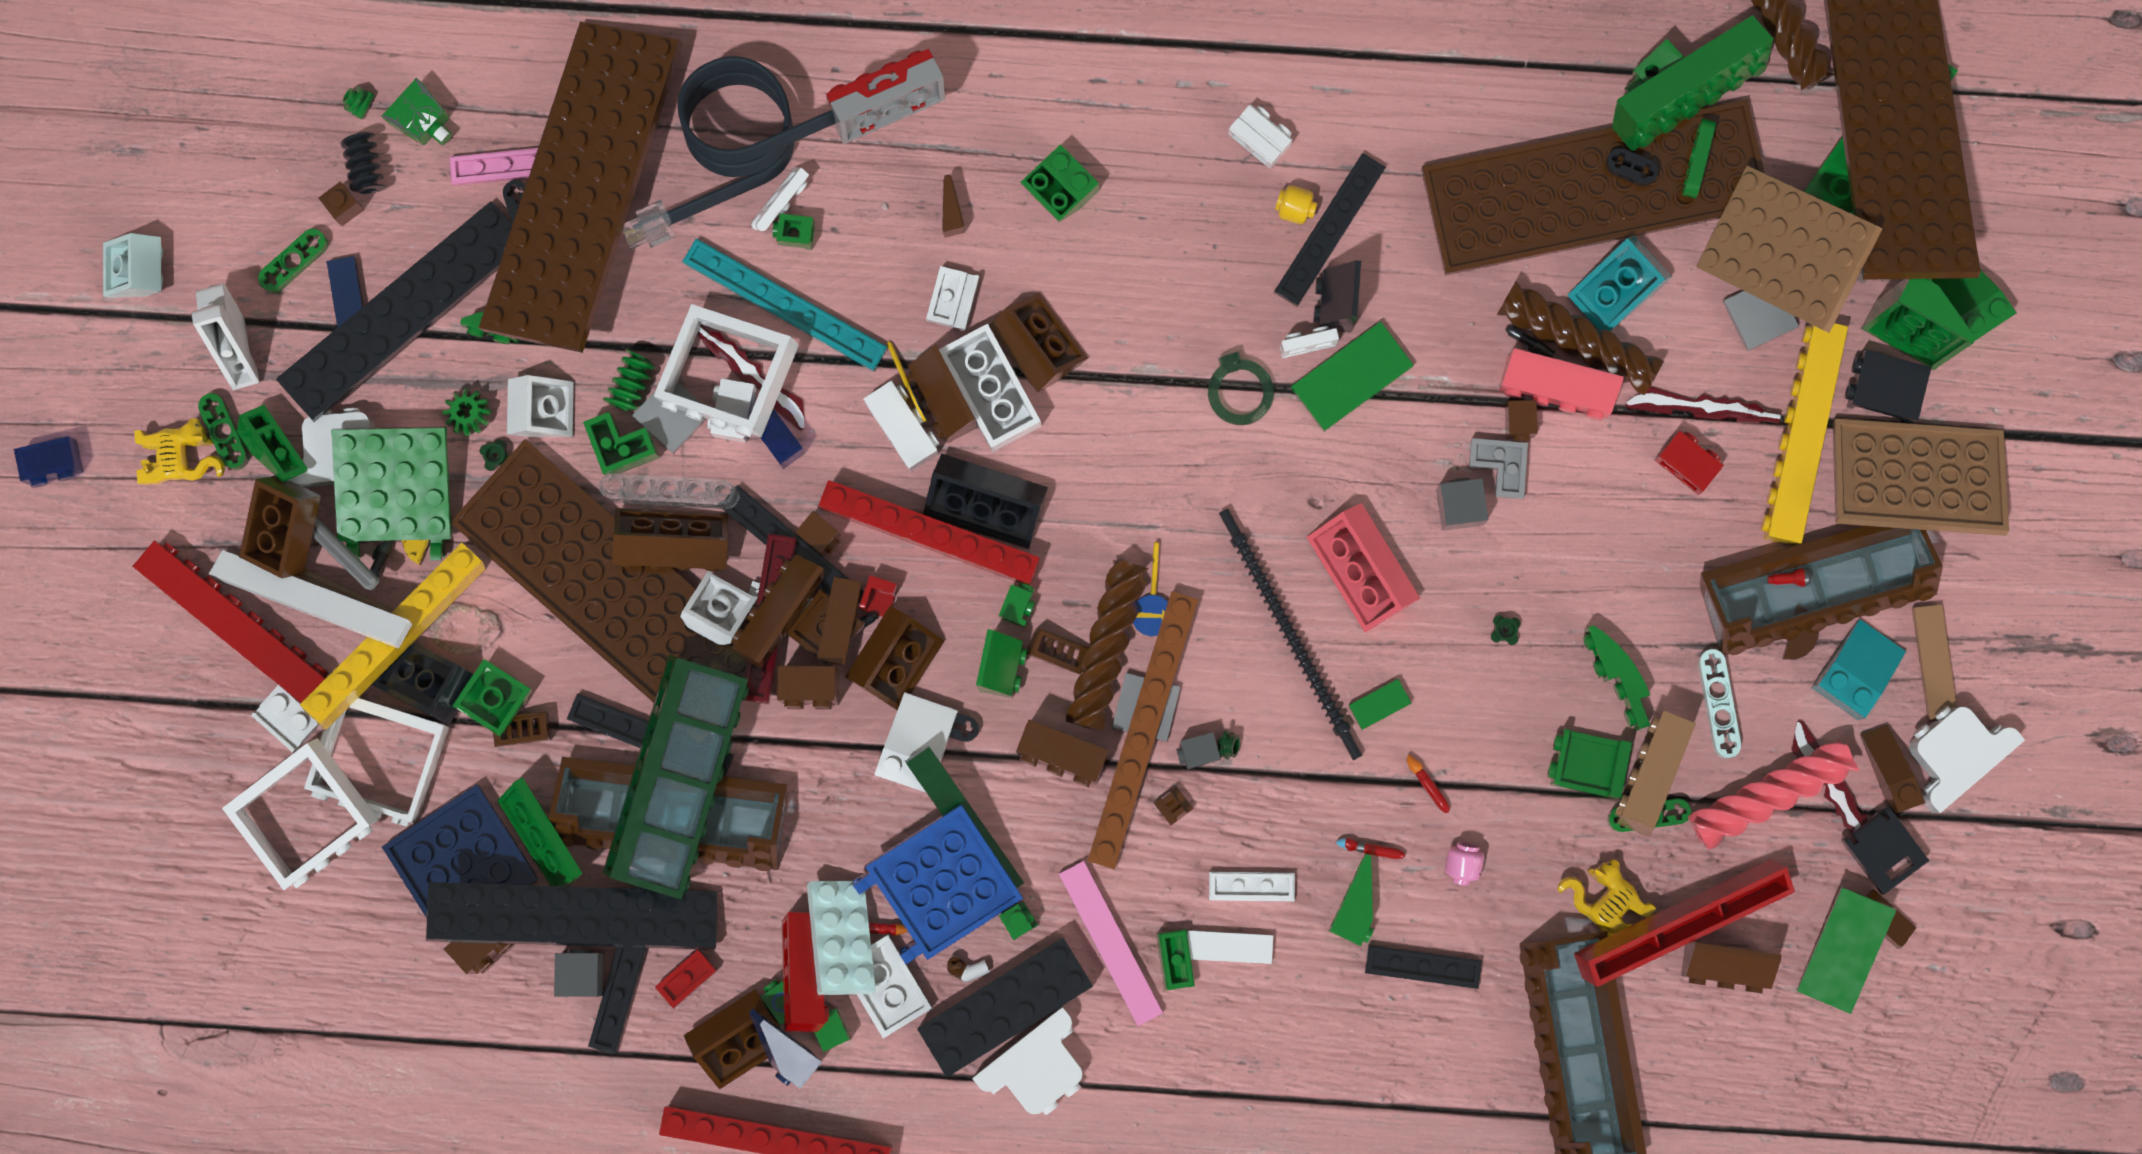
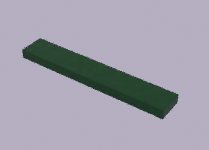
(947, 795)

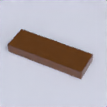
(839, 621)

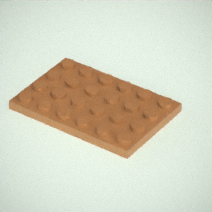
(1789, 248)
(1920, 477)

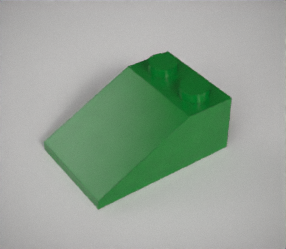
(1977, 302)
(1000, 664)

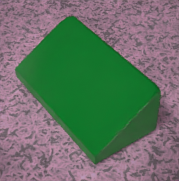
(1175, 960)

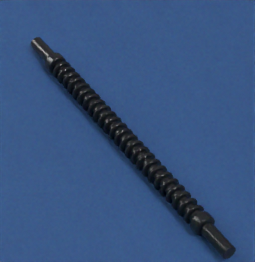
(1341, 727)

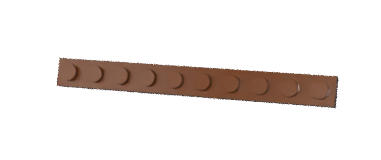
(1142, 730)

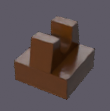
(1173, 806)

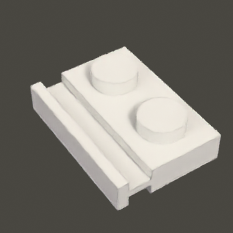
(952, 298)
(1297, 344)
(285, 719)

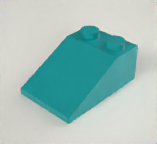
(1619, 284)
(1859, 670)

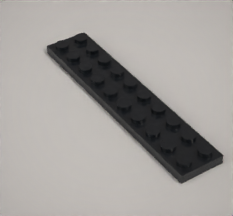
(398, 313)
(570, 916)

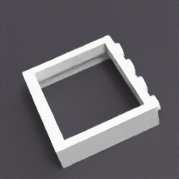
(765, 402)
(341, 787)
(400, 817)

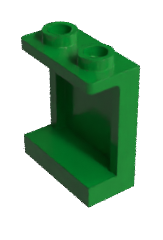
(1589, 764)

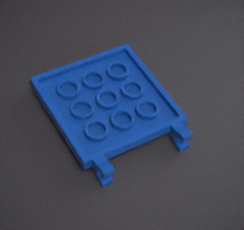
(941, 883)

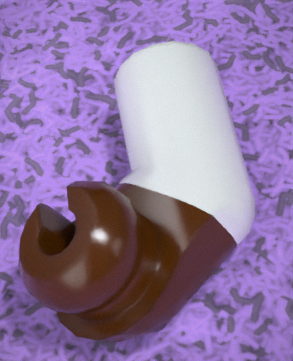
(965, 971)

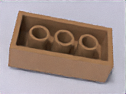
(1656, 773)

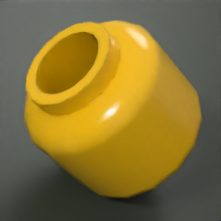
(1295, 204)

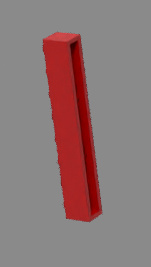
(929, 533)
(229, 621)
(1684, 922)
(758, 1135)

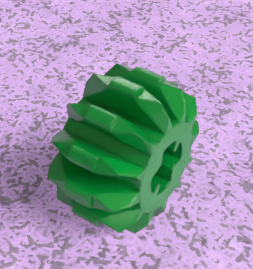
(477, 411)

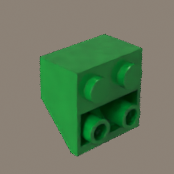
(1060, 184)

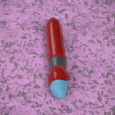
(1369, 848)

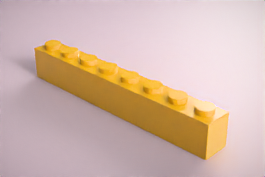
(1804, 434)
(374, 657)

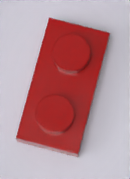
(686, 978)

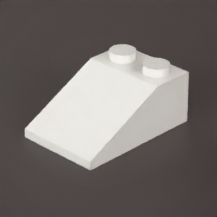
(914, 727)

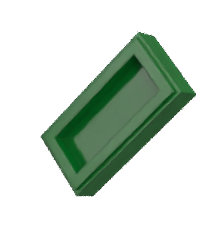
(1379, 704)

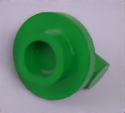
(357, 101)

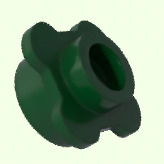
(488, 450)
(1512, 626)
(1228, 745)

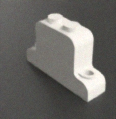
(225, 335)
(318, 445)
(1958, 753)
(1036, 1067)

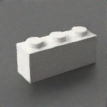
(902, 425)

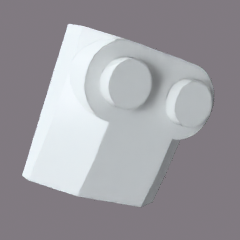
(717, 609)

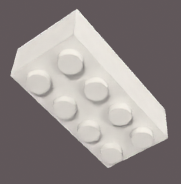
(990, 388)

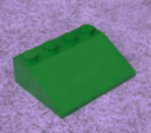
(1919, 322)

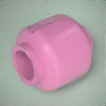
(1464, 863)

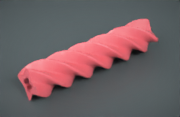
(1775, 791)

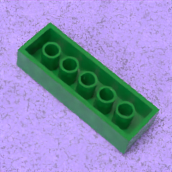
(1692, 83)

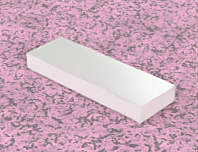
(1251, 886)
(1230, 947)

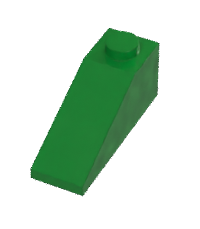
(269, 444)
(1356, 909)

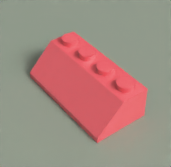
(1560, 384)
(1363, 567)

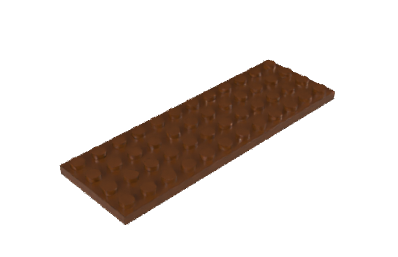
(1902, 138)
(581, 186)
(1565, 199)
(562, 553)

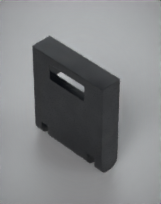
(1881, 847)

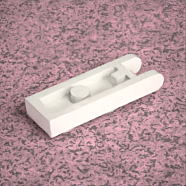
(778, 202)

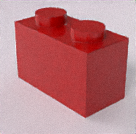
(1689, 462)

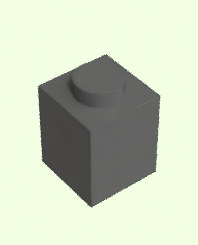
(1198, 751)

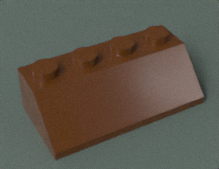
(670, 539)
(778, 611)

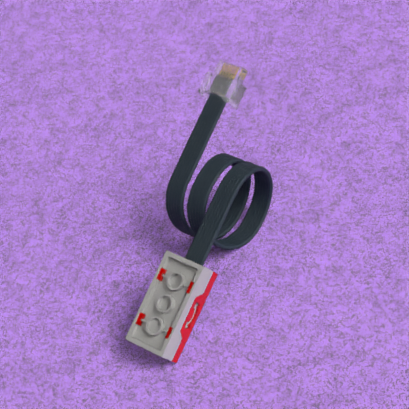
(856, 111)

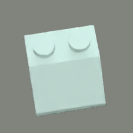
(132, 266)

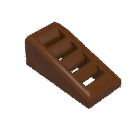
(952, 218)
(1035, 641)
(544, 730)

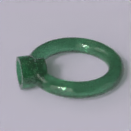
(1232, 363)

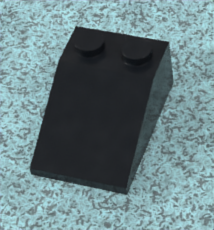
(1338, 297)
(425, 682)

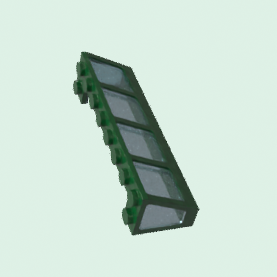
(676, 776)

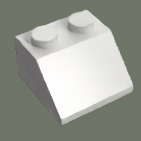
(539, 407)

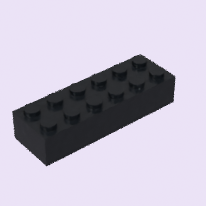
(1005, 1007)

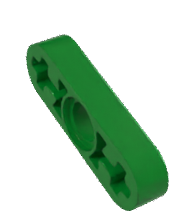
(1698, 158)
(303, 241)
(224, 453)
(1671, 820)

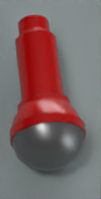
(1799, 577)

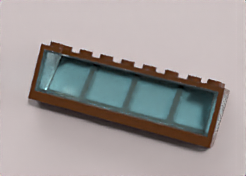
(1851, 578)
(740, 830)
(1581, 1051)

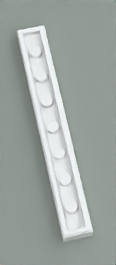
(312, 600)

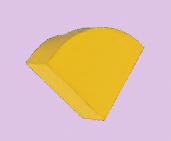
(416, 549)

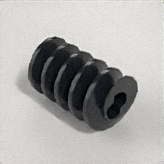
(360, 163)

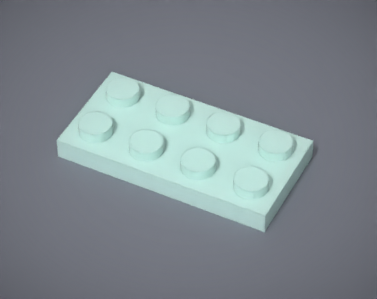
(840, 938)

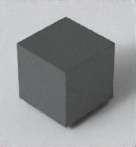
(1462, 503)
(579, 974)

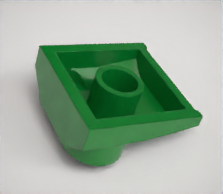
(492, 697)

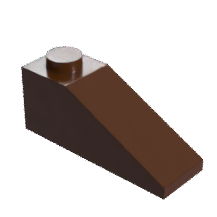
(1892, 770)

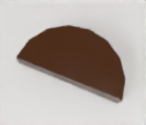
(1802, 644)

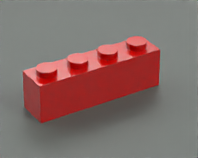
(802, 1005)

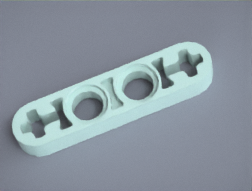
(1714, 704)

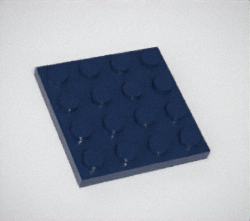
(459, 845)

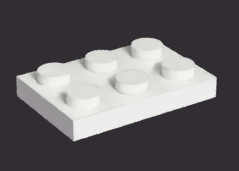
(897, 993)

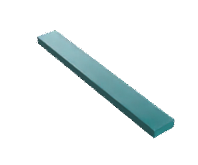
(785, 305)

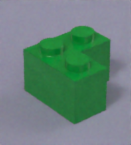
(618, 452)

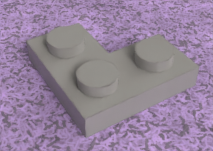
(1508, 459)

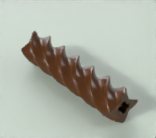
(1795, 41)
(1579, 337)
(1107, 641)

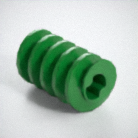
(630, 382)

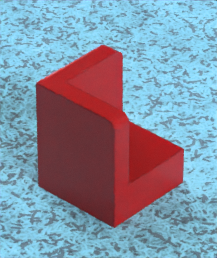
(878, 595)

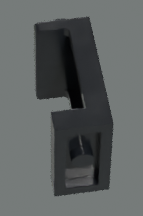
(1888, 386)

